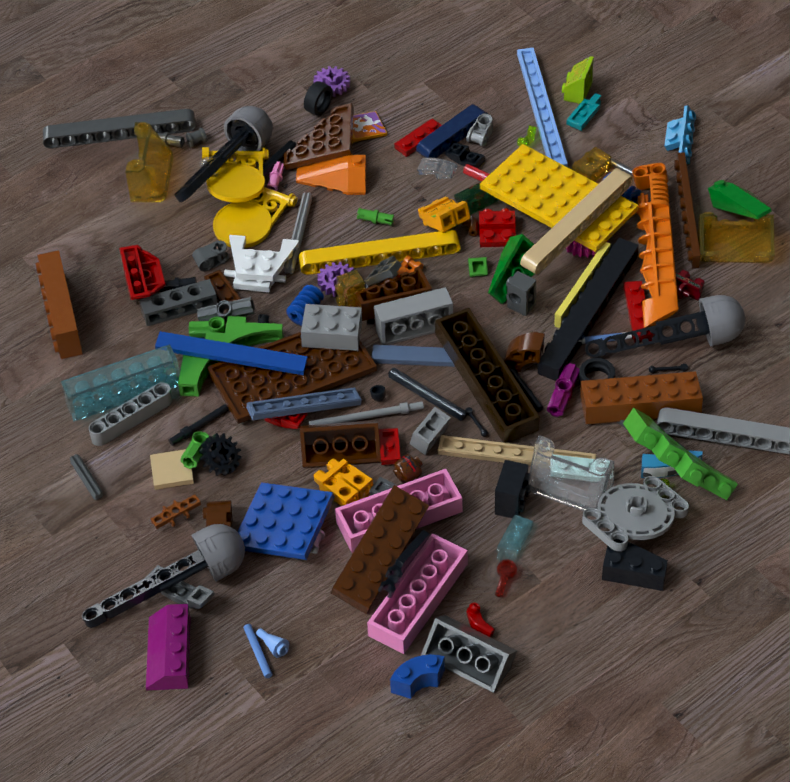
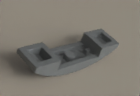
(185, 593)

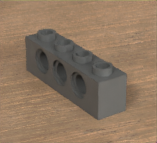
(177, 302)

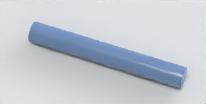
(257, 651)

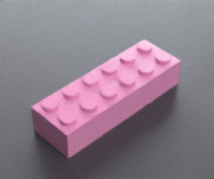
(434, 489)
(418, 593)

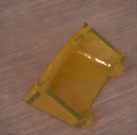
(149, 177)

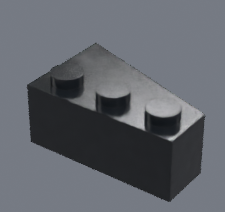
(634, 567)

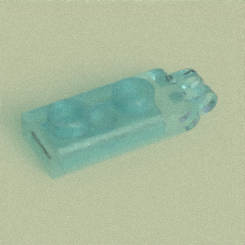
(514, 538)

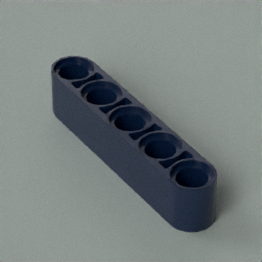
(449, 133)

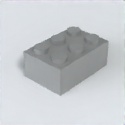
(331, 327)

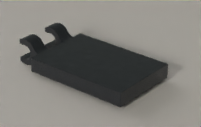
(396, 571)

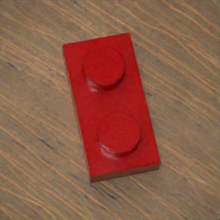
(389, 446)

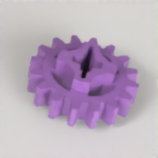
(335, 78)
(330, 274)

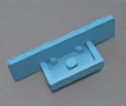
(680, 133)

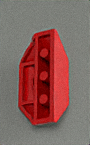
(141, 272)

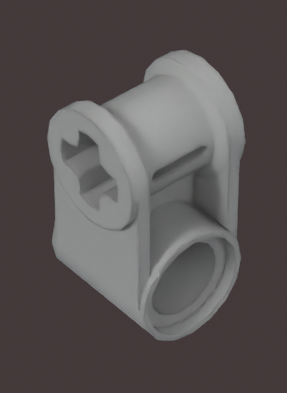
(481, 130)

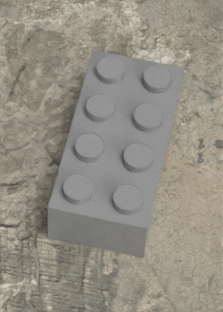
(411, 316)

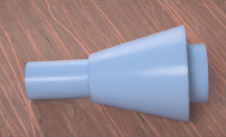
(276, 644)

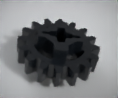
(219, 457)

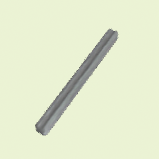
(299, 230)

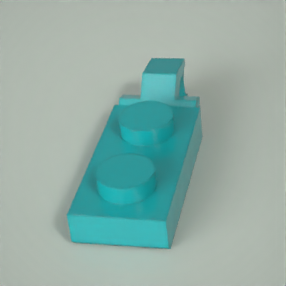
(584, 112)

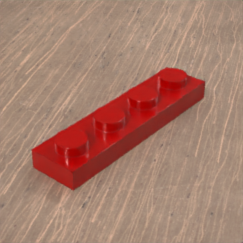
(634, 296)

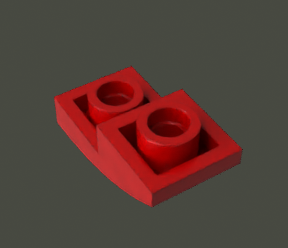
(289, 421)

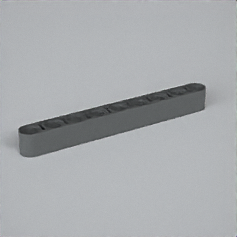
(116, 128)

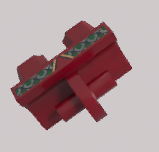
(687, 287)

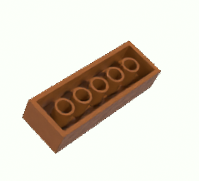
(58, 305)
(616, 397)

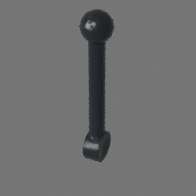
(684, 367)
(484, 432)

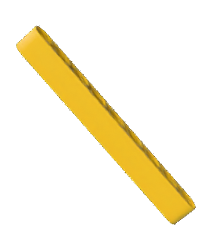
(373, 252)

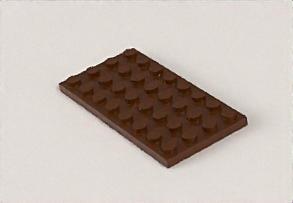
(323, 371)

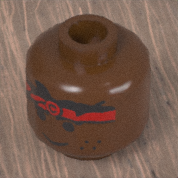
(407, 468)

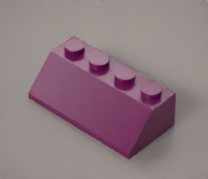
(168, 648)

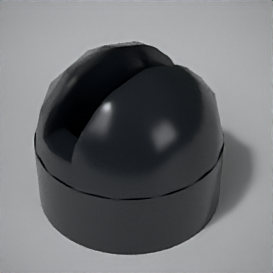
(378, 393)

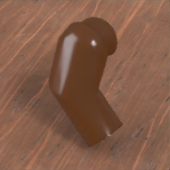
(472, 224)

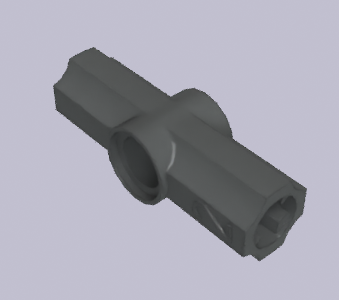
(236, 308)

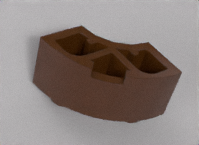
(524, 350)
(218, 513)

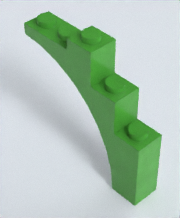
(238, 332)
(670, 452)

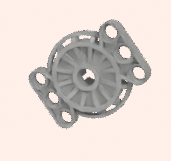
(635, 512)

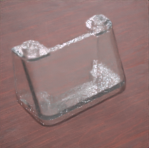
(568, 481)

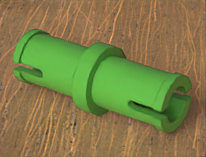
(375, 216)

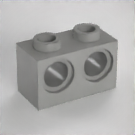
(430, 430)

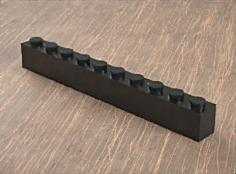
(588, 308)

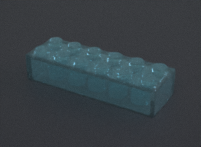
(119, 382)

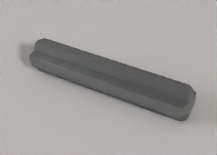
(86, 477)

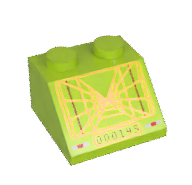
(579, 81)

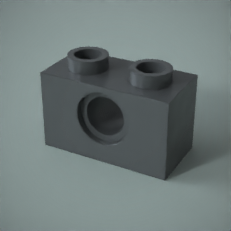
(521, 293)

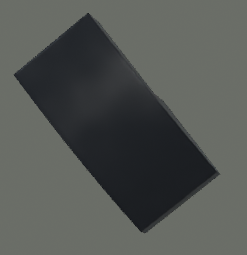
(461, 154)

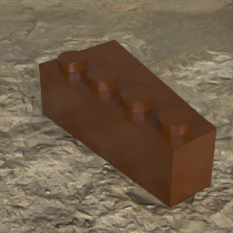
(391, 290)

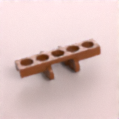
(176, 505)

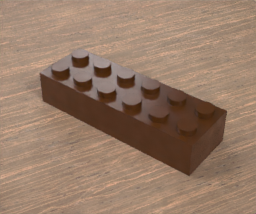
(379, 549)

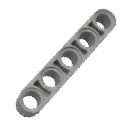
(130, 414)

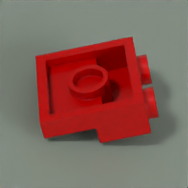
(496, 227)

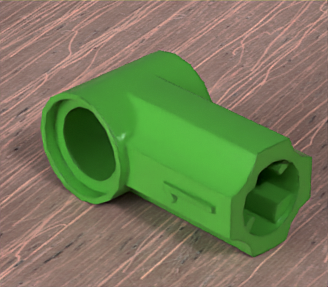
(199, 328)
(191, 456)

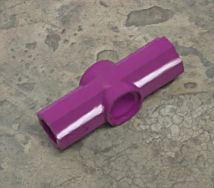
(563, 390)

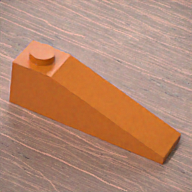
(341, 174)

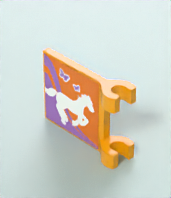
(367, 126)

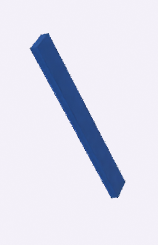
(233, 353)

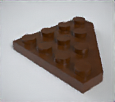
(327, 141)

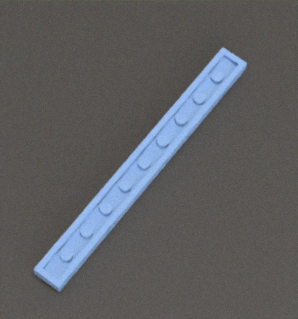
(541, 105)

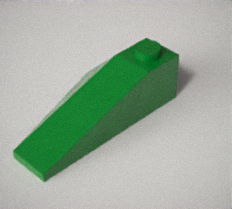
(508, 265)

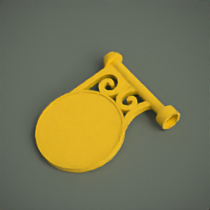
(237, 179)
(251, 217)

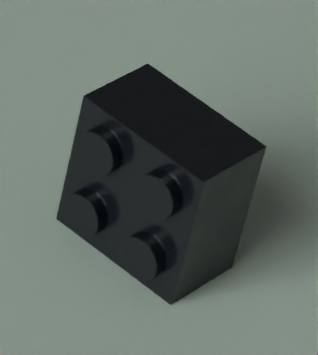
(512, 489)

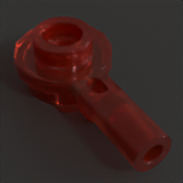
(506, 570)

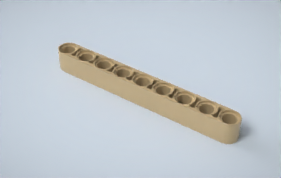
(576, 221)

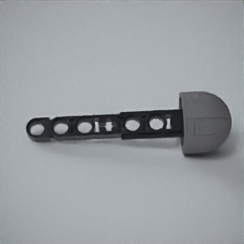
(245, 130)
(719, 319)
(218, 550)

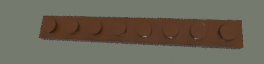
(687, 214)

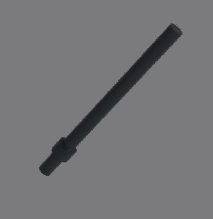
(187, 432)

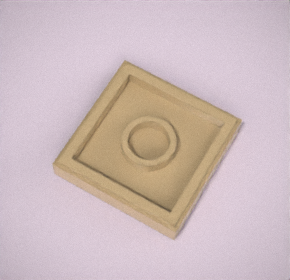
(169, 471)

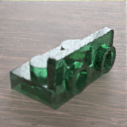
(475, 198)

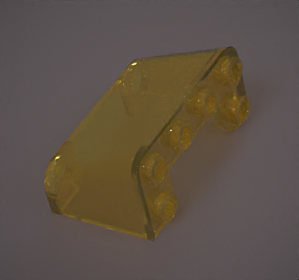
(736, 240)

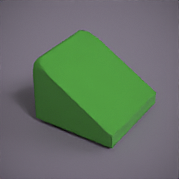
(477, 266)

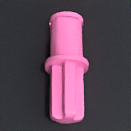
(275, 176)

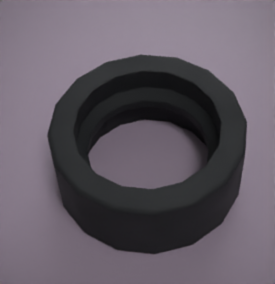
(318, 98)
(596, 364)

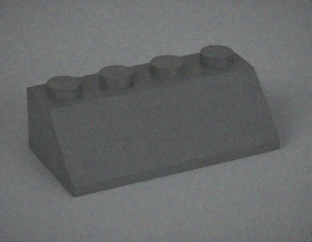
(469, 652)

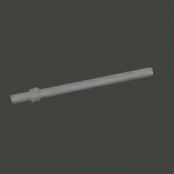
(403, 408)

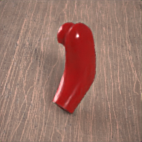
(476, 621)

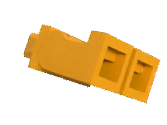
(444, 212)
(344, 481)

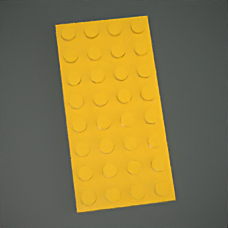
(550, 192)

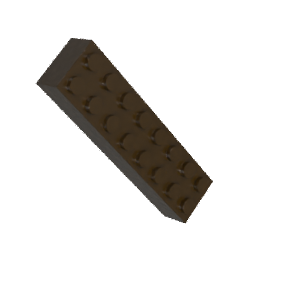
(487, 375)

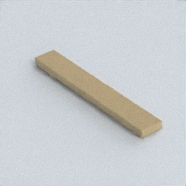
(495, 450)

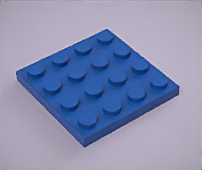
(284, 520)

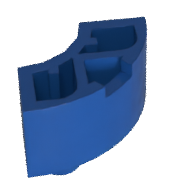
(417, 674)

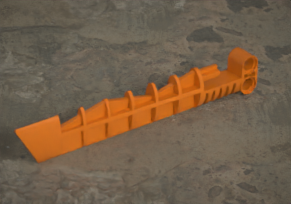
(658, 261)

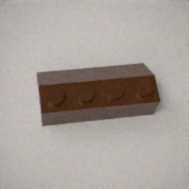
(348, 440)

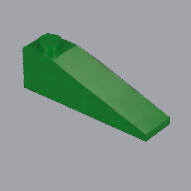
(737, 200)

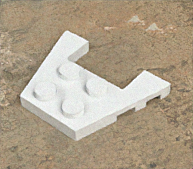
(260, 264)

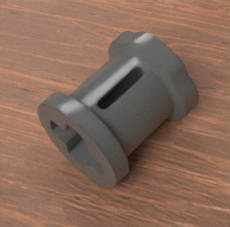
(196, 137)

